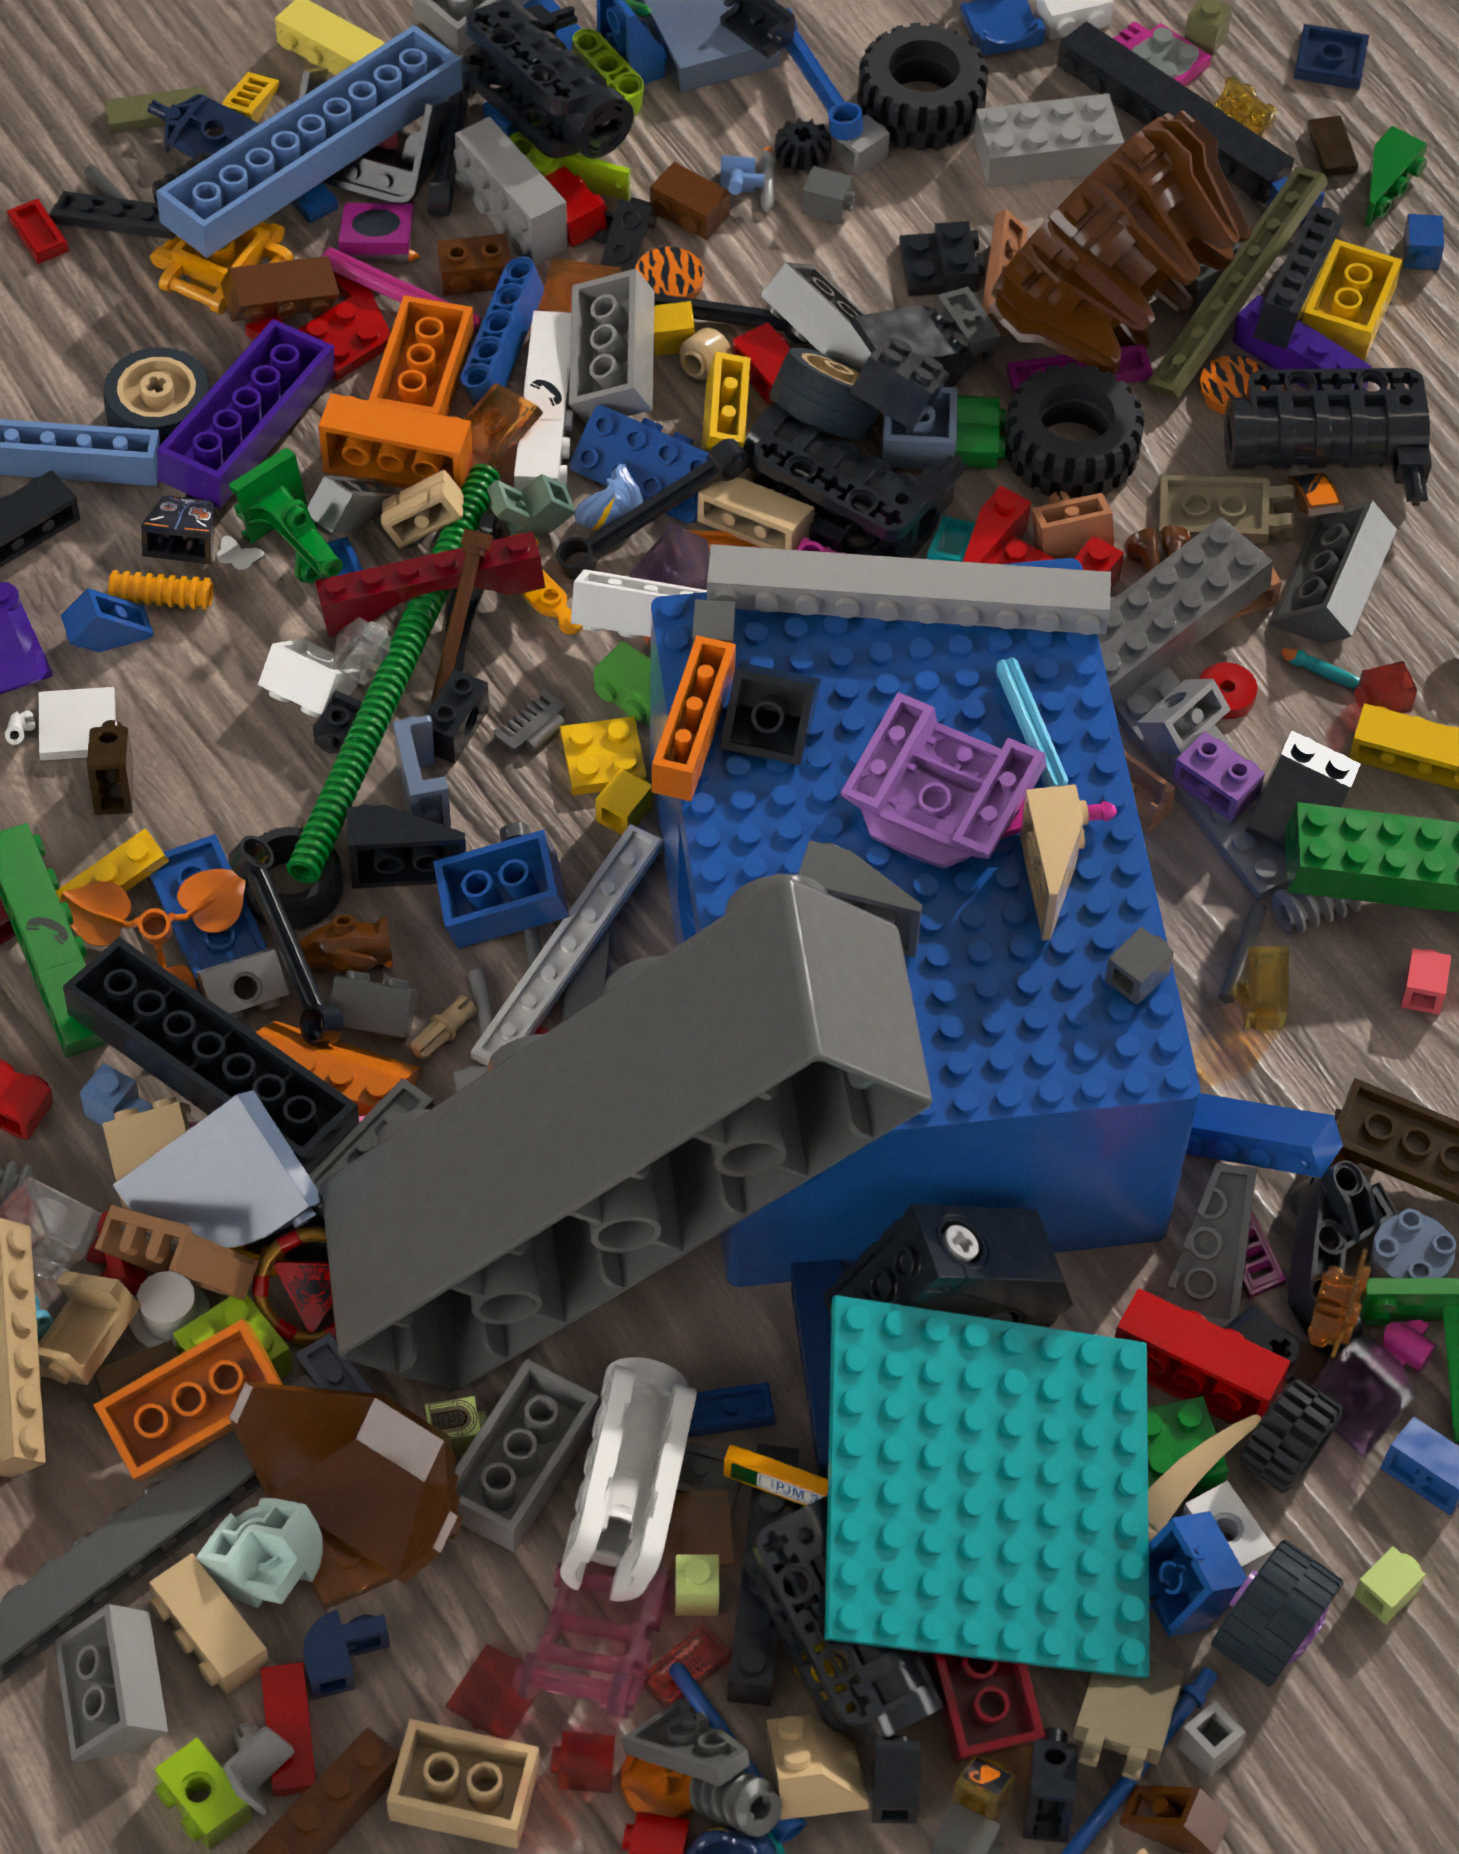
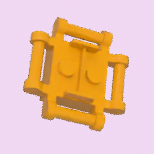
(207, 273)

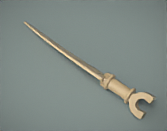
(1178, 1481)

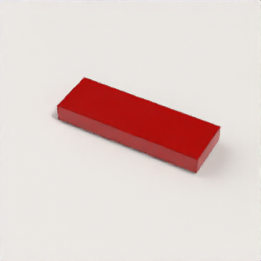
(289, 1717)

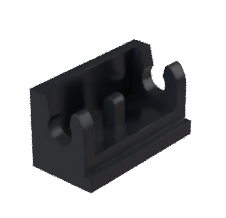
(760, 24)

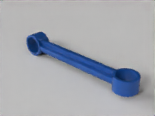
(837, 108)

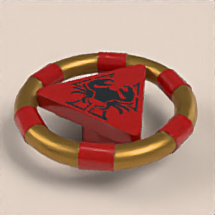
(304, 1281)

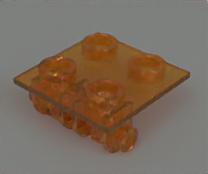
(1338, 1305)

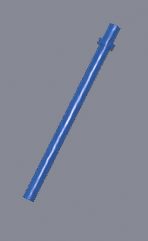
(1192, 1697)

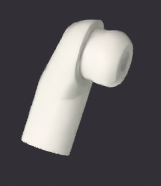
(17, 726)

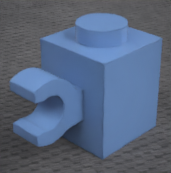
(109, 1093)

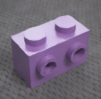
(1218, 776)

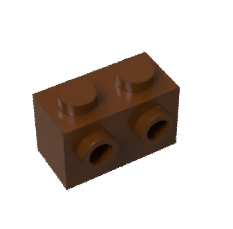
(475, 267)

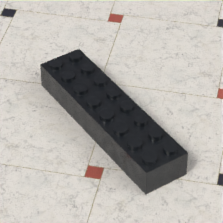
(204, 1049)

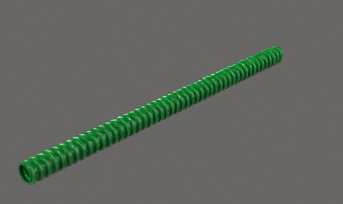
(383, 696)

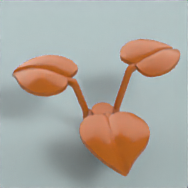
(209, 896)

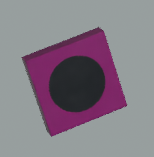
(376, 228)

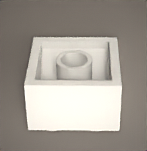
(304, 675)

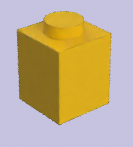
(672, 327)
(623, 801)

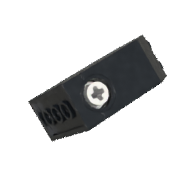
(962, 1263)

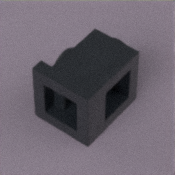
(335, 722)

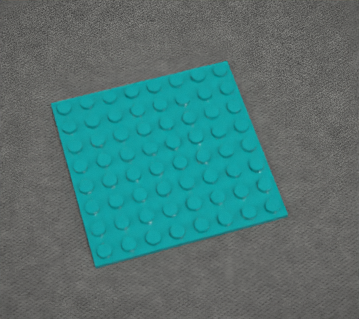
(987, 1490)

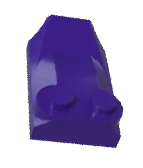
(20, 651)

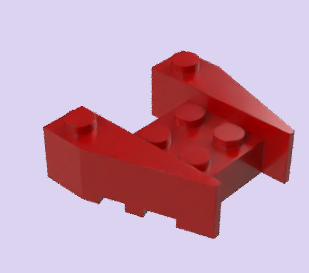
(1006, 519)

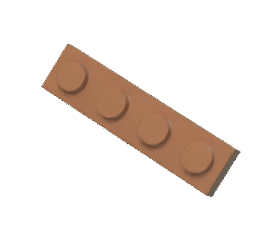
(1007, 239)

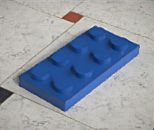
(199, 947)

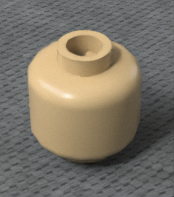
(699, 349)

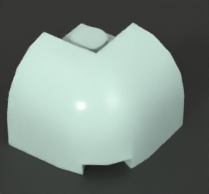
(264, 1551)

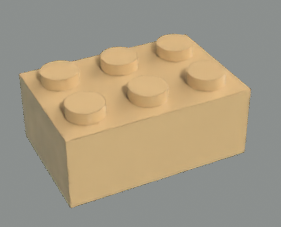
(463, 1783)

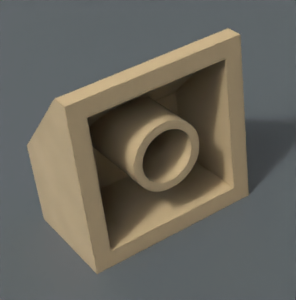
(813, 1768)

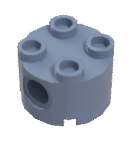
(1411, 1248)

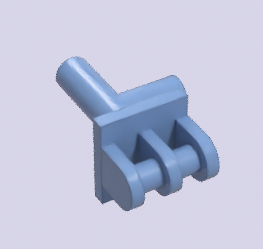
(739, 174)

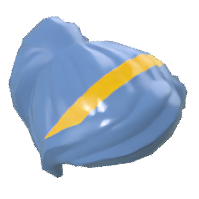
(610, 504)

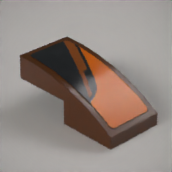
(1316, 494)

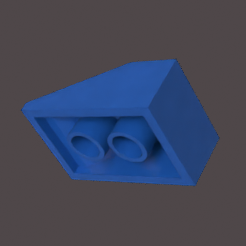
(631, 39)

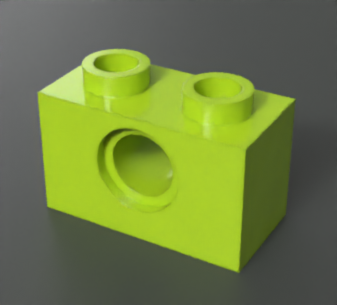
(195, 1770)

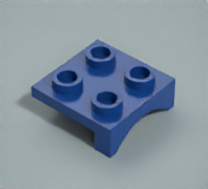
(1002, 25)

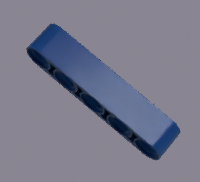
(503, 329)

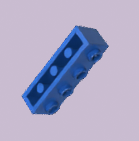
(1264, 1135)

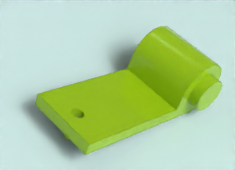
(597, 174)

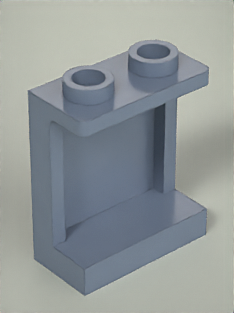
(413, 751)

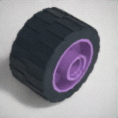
(1277, 1613)

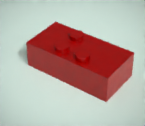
(1201, 1359)

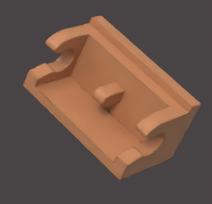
(1151, 792)

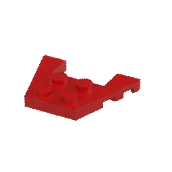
(351, 327)

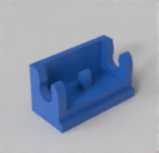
(1425, 1464)

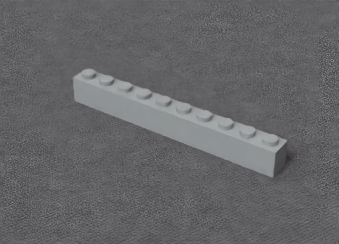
(910, 589)

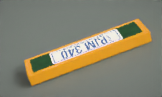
(773, 1476)

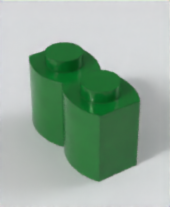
(978, 431)

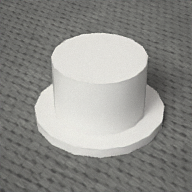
(166, 1306)

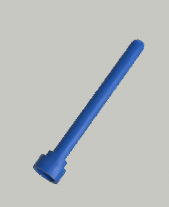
(784, 1829)

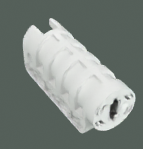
(630, 1475)

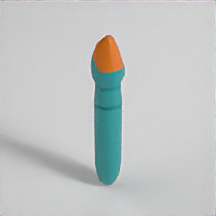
(1300, 658)

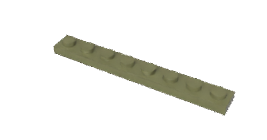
(1237, 282)

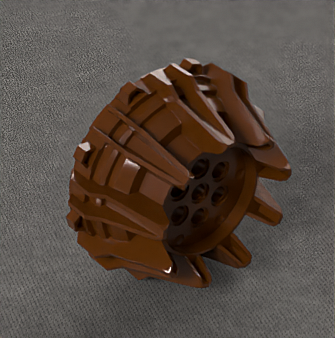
(1121, 240)

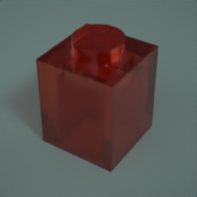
(1387, 687)
(584, 1761)

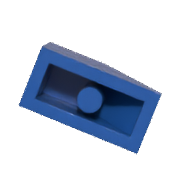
(105, 622)

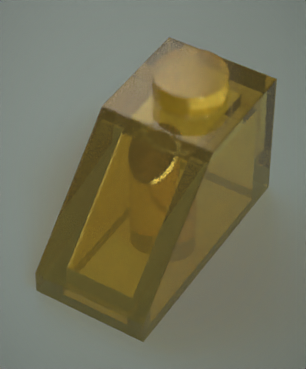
(1265, 988)

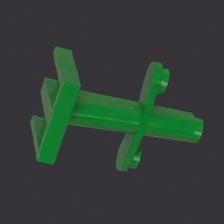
(275, 498)

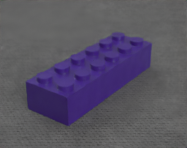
(245, 412)

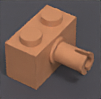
(1068, 524)

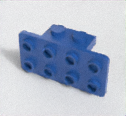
(649, 455)

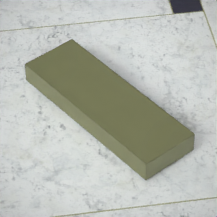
(132, 113)

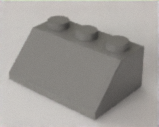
(110, 1684)

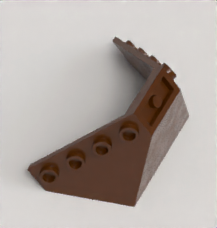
(359, 1465)

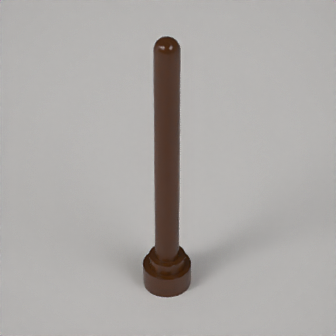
(475, 546)

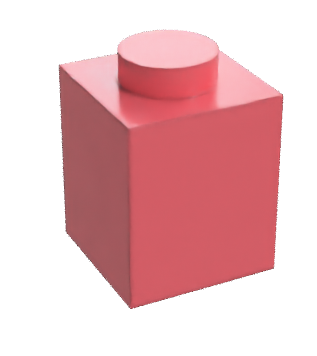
(1426, 981)

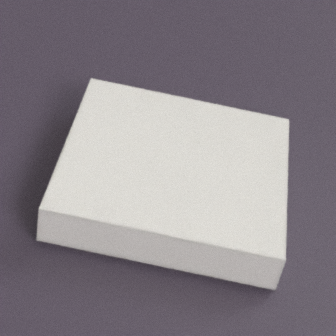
(68, 717)

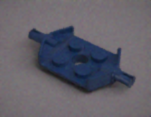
(192, 118)

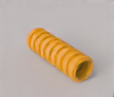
(161, 589)

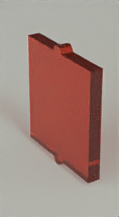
(488, 1695)

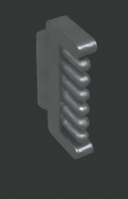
(537, 730)

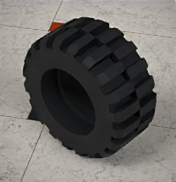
(927, 56)
(1079, 397)

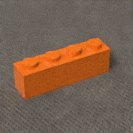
(693, 718)

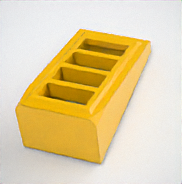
(259, 102)

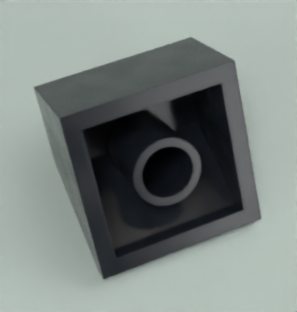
(770, 713)

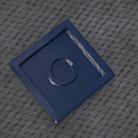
(1331, 56)

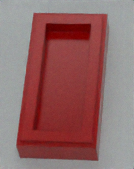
(37, 231)

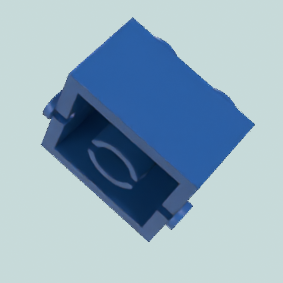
(1192, 1574)

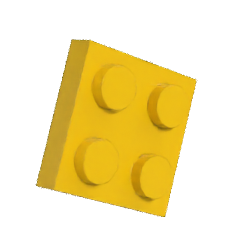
(598, 751)

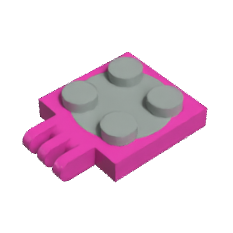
(1165, 51)

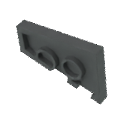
(687, 1745)

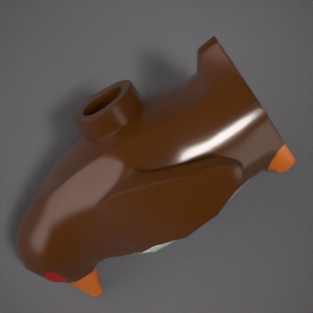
(348, 945)

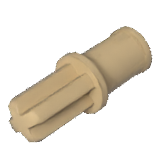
(442, 1027)

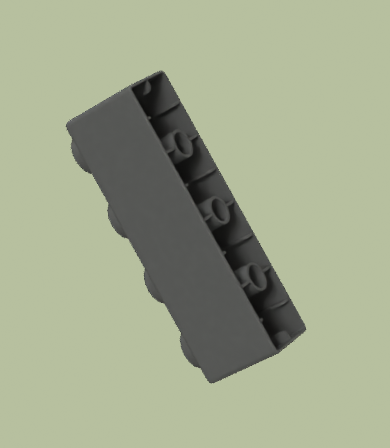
(625, 1135)

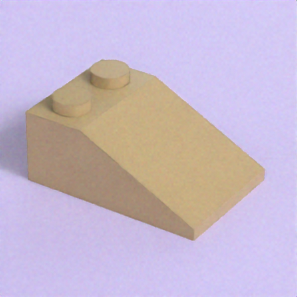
(1050, 846)

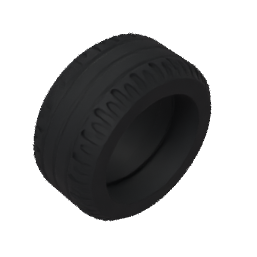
(307, 906)

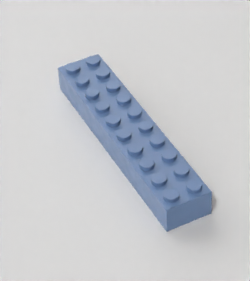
(308, 141)

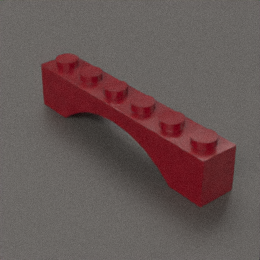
(508, 568)

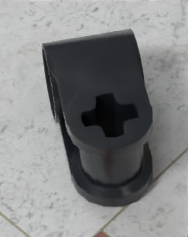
(1261, 1330)

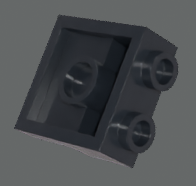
(941, 259)

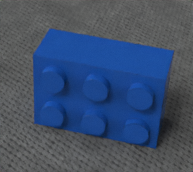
(501, 889)

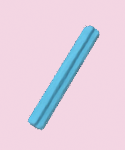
(1030, 720)

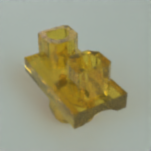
(1243, 105)

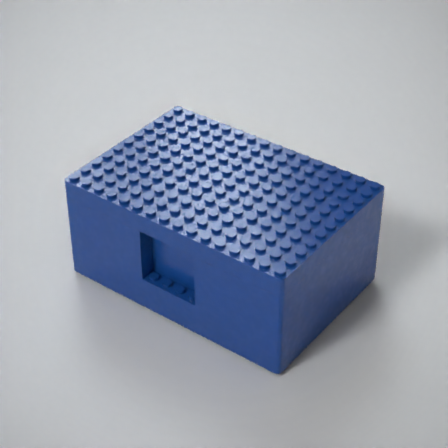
(1034, 1064)

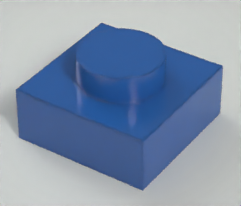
(316, 203)

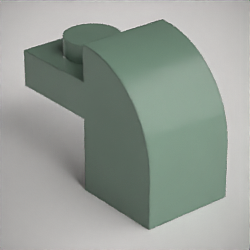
(536, 508)

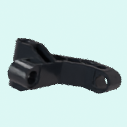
(1331, 1218)

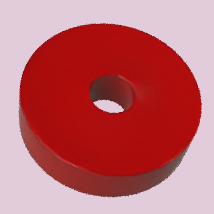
(1239, 681)

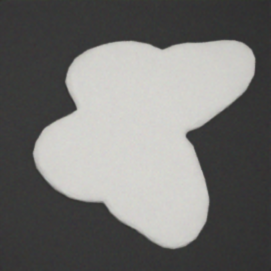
(232, 553)

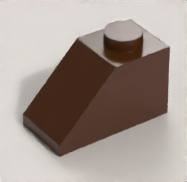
(1176, 1818)

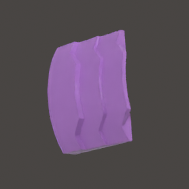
(938, 788)

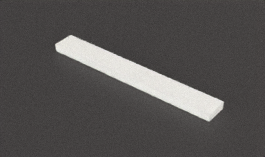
(571, 942)

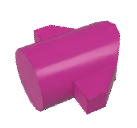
(1408, 1343)

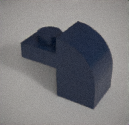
(331, 1646)

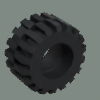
(1291, 1435)

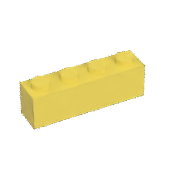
(322, 36)

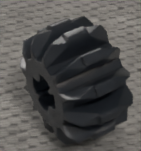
(803, 145)

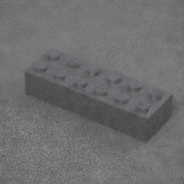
(1180, 605)

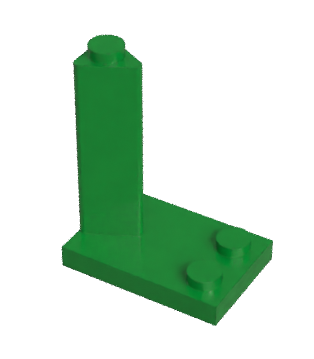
(1415, 1300)

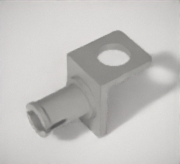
(258, 1758)

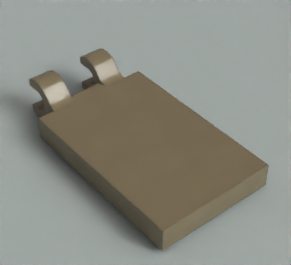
(1241, 501)
(1128, 1716)

